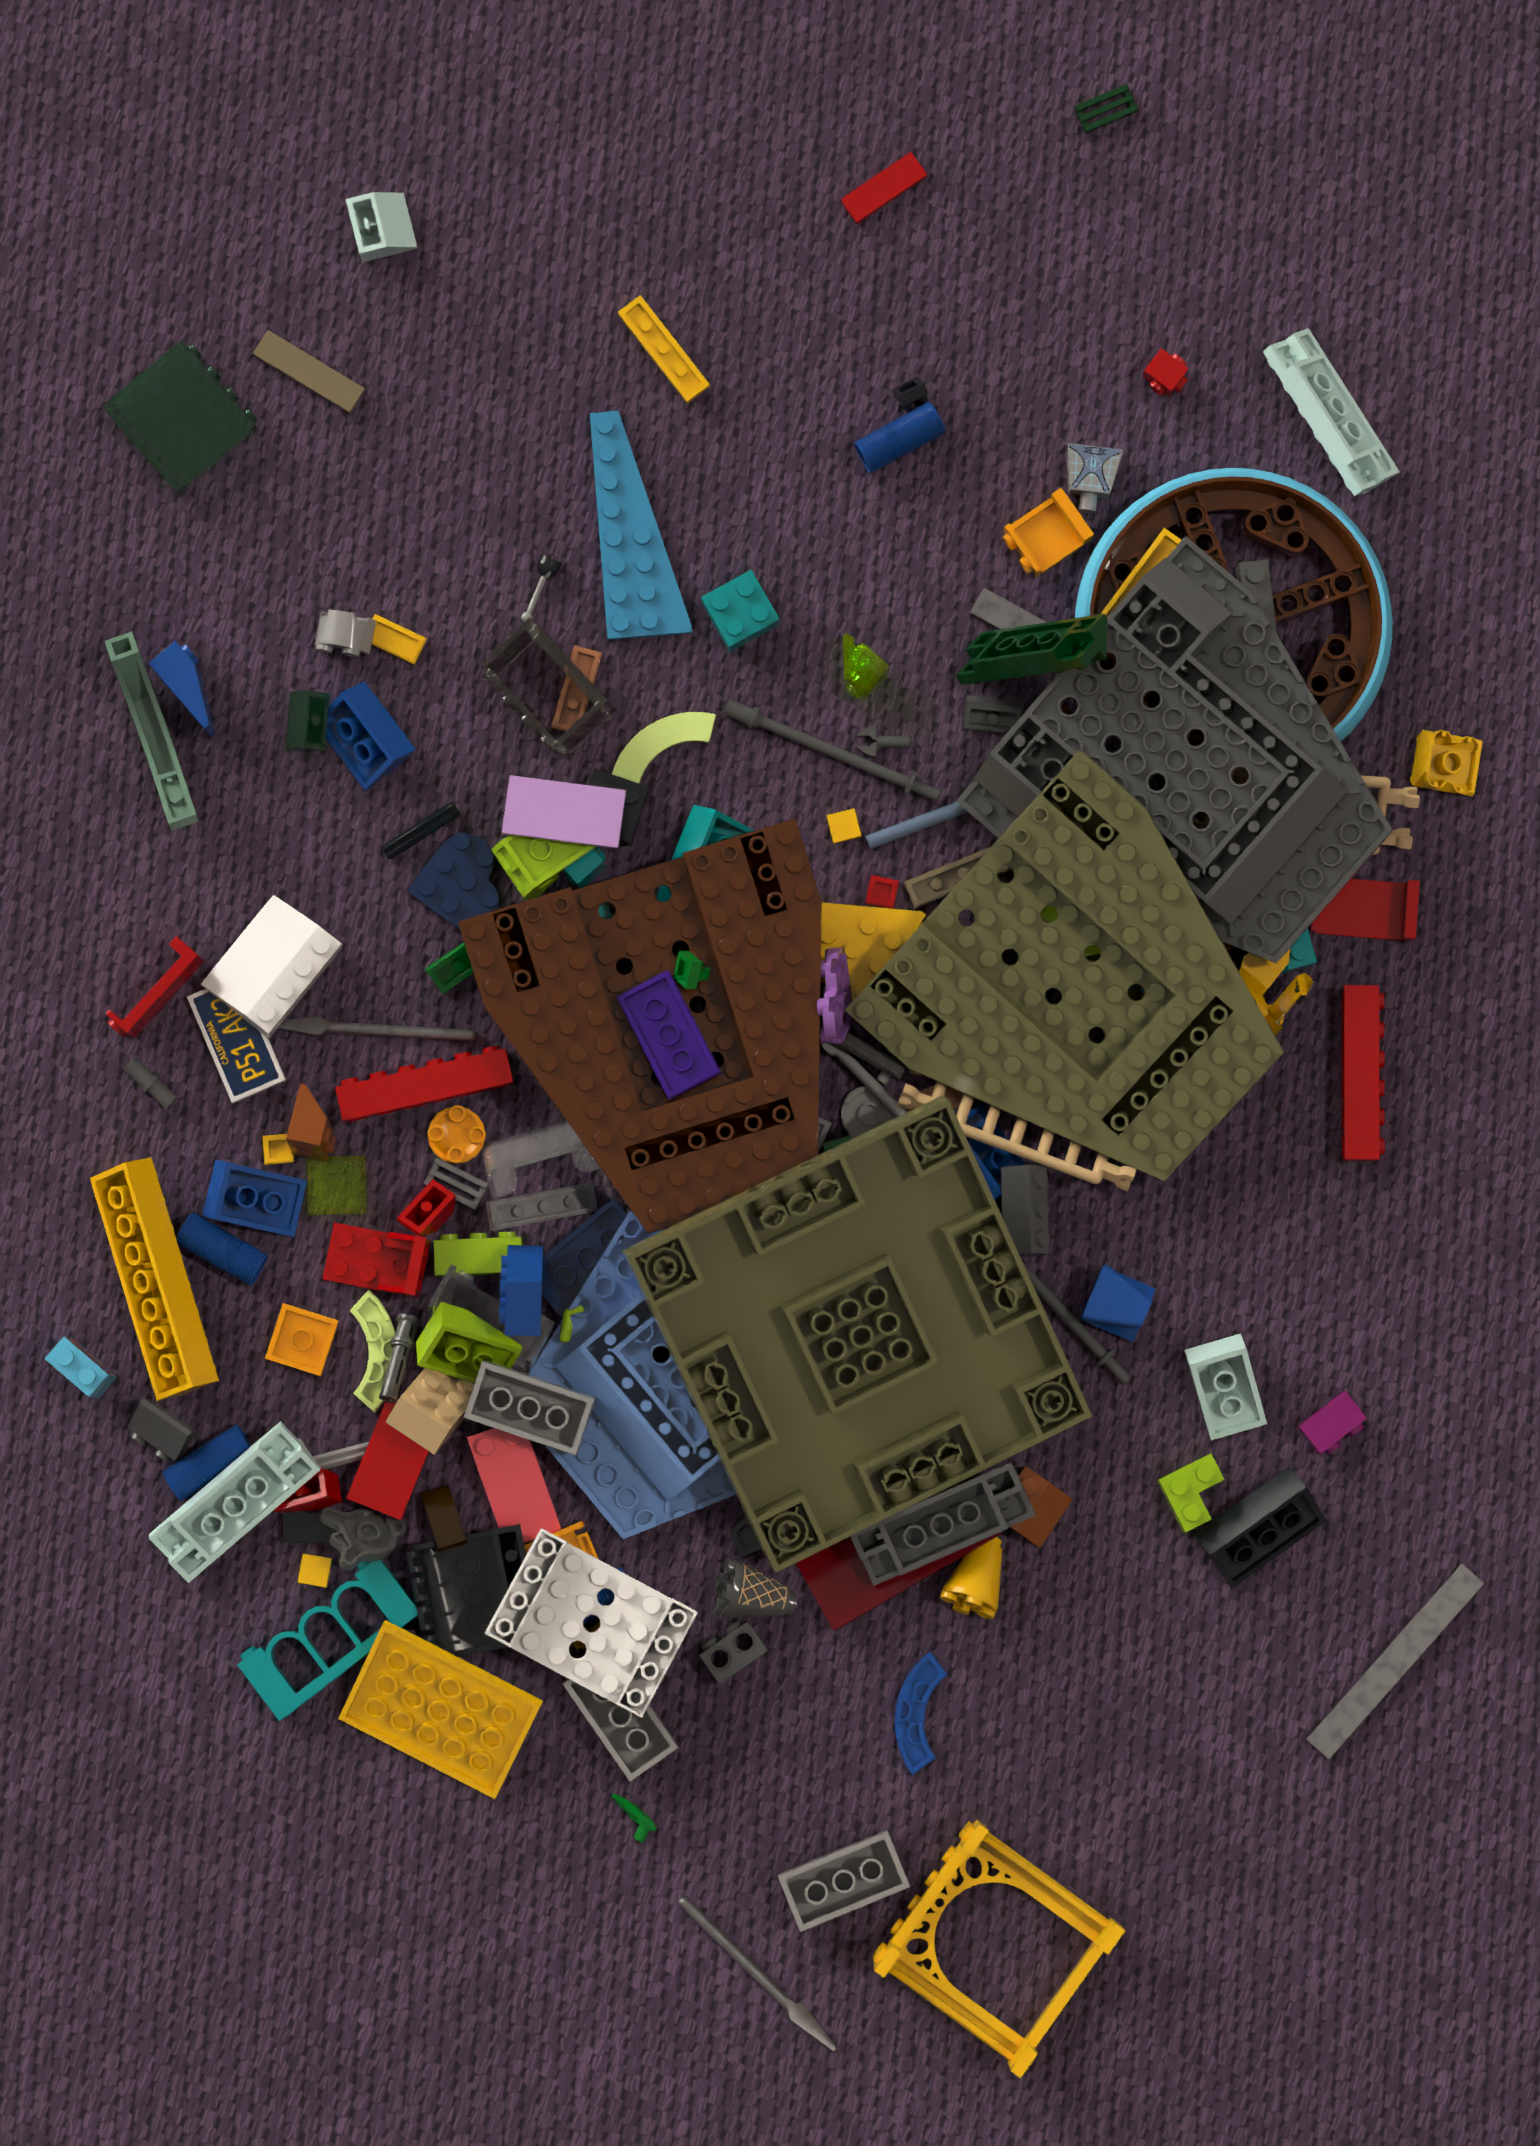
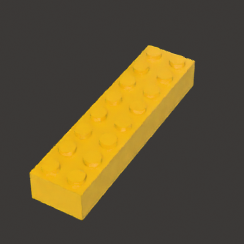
(154, 1278)

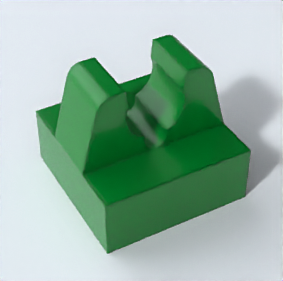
(689, 970)

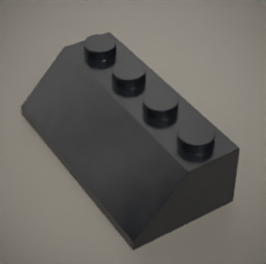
(1260, 1527)

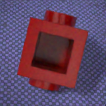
(1166, 373)

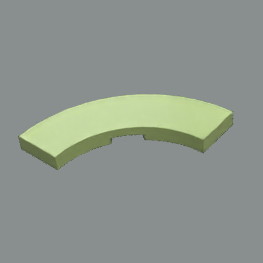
(659, 736)
(378, 1333)

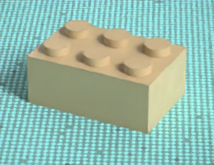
(431, 1408)

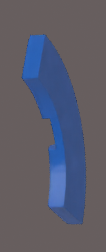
(911, 1711)

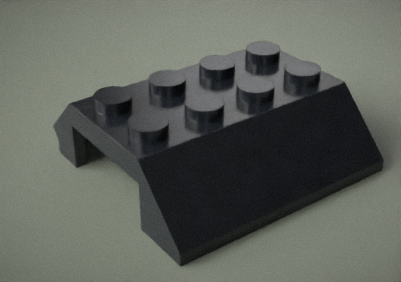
(465, 1587)

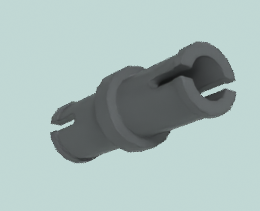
(150, 1083)

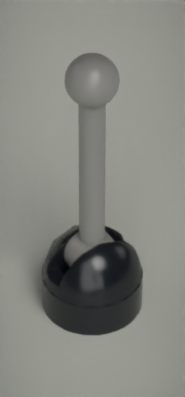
(546, 568)

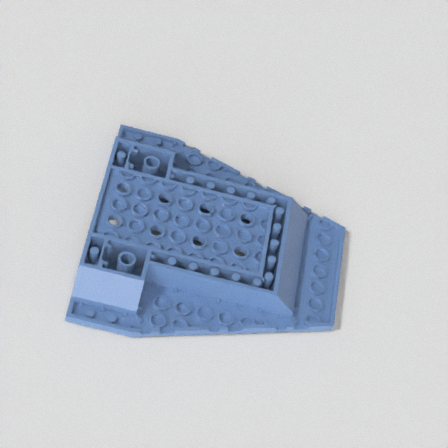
(645, 1441)

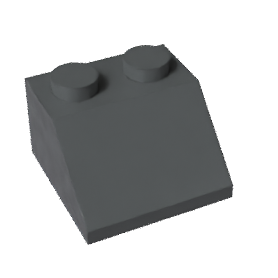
(161, 1429)

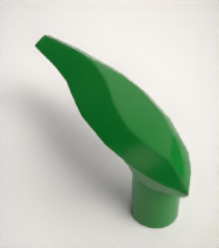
(637, 1815)

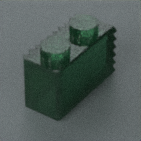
(307, 721)

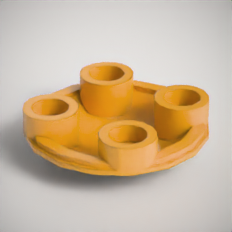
(456, 1134)

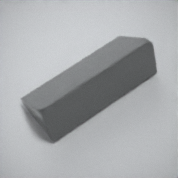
(991, 713)

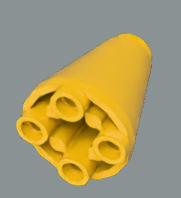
(976, 1581)

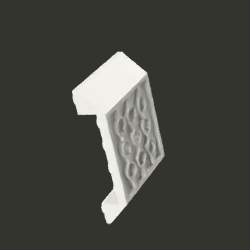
(547, 1613)

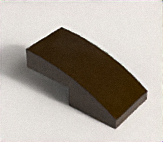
(443, 1518)

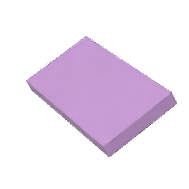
(564, 812)

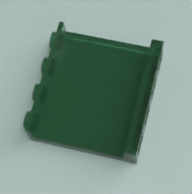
(180, 416)

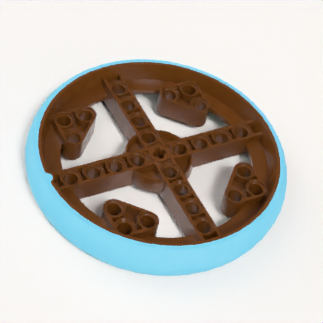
(1312, 518)

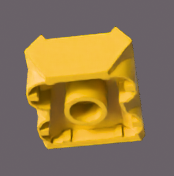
(1446, 762)

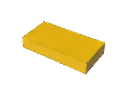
(397, 640)

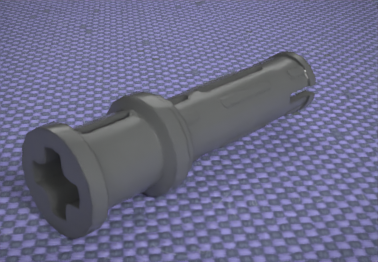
(402, 1346)

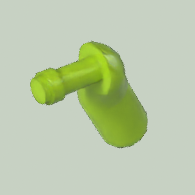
(567, 1326)

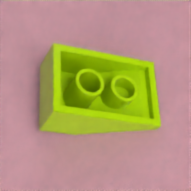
(459, 1342)

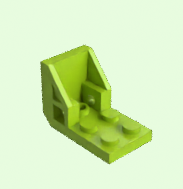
(536, 862)

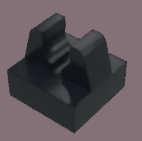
(909, 392)

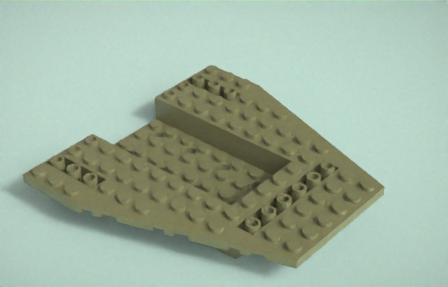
(988, 1030)

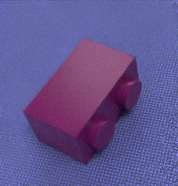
(1332, 1423)

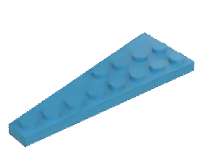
(636, 570)

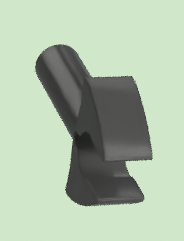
(881, 741)

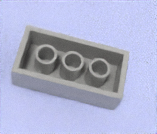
(530, 1407)
(631, 1740)
(843, 1880)

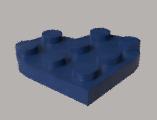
(457, 880)

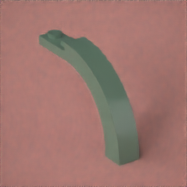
(152, 730)

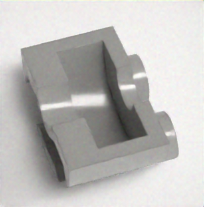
(344, 632)

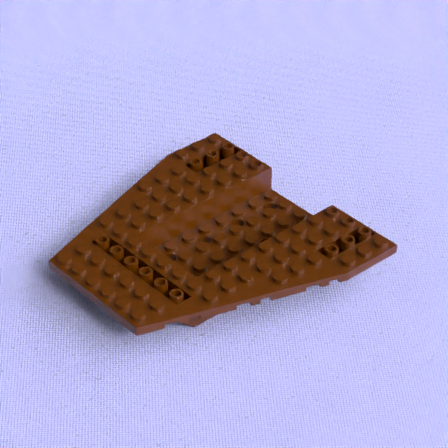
(553, 992)

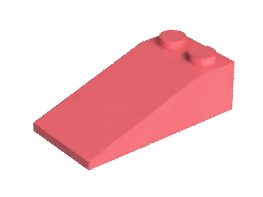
(514, 1482)

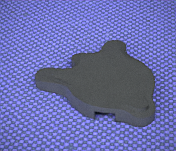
(362, 1535)

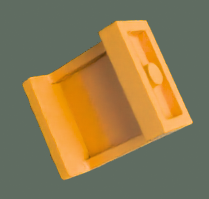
(1047, 534)

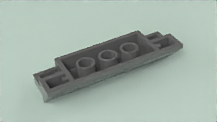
(943, 1524)

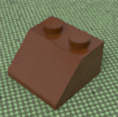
(309, 1128)
(1048, 1505)

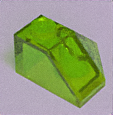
(862, 668)

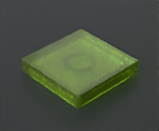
(337, 1185)

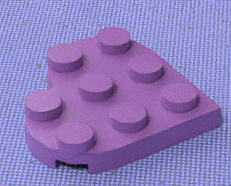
(835, 997)

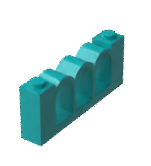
(271, 1682)

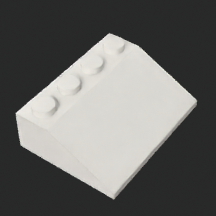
(272, 965)

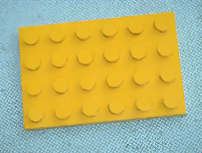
(440, 1709)

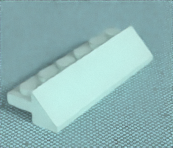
(1331, 412)
(234, 1501)

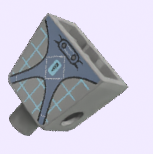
(1091, 473)

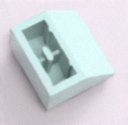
(381, 224)

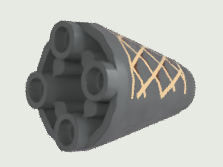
(750, 1593)

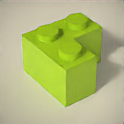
(1183, 1488)

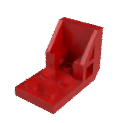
(377, 1260)

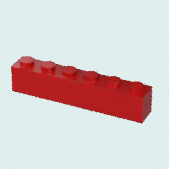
(1361, 1073)
(424, 1085)

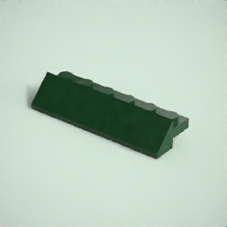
(1035, 649)

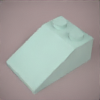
(1226, 1386)

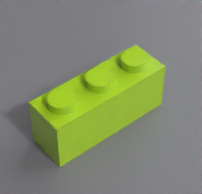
(473, 1255)

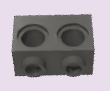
(737, 1658)

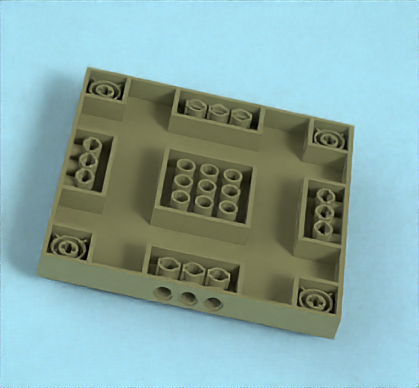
(858, 1333)

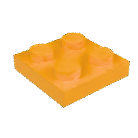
(302, 1339)

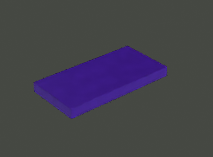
(669, 1035)

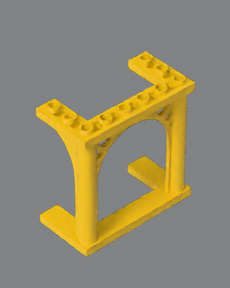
(896, 1960)

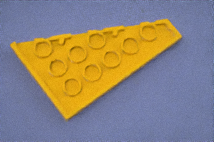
(867, 937)

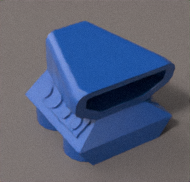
(1117, 1303)

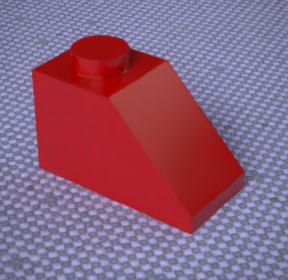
(428, 1210)
(315, 1494)

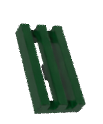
(1100, 99)

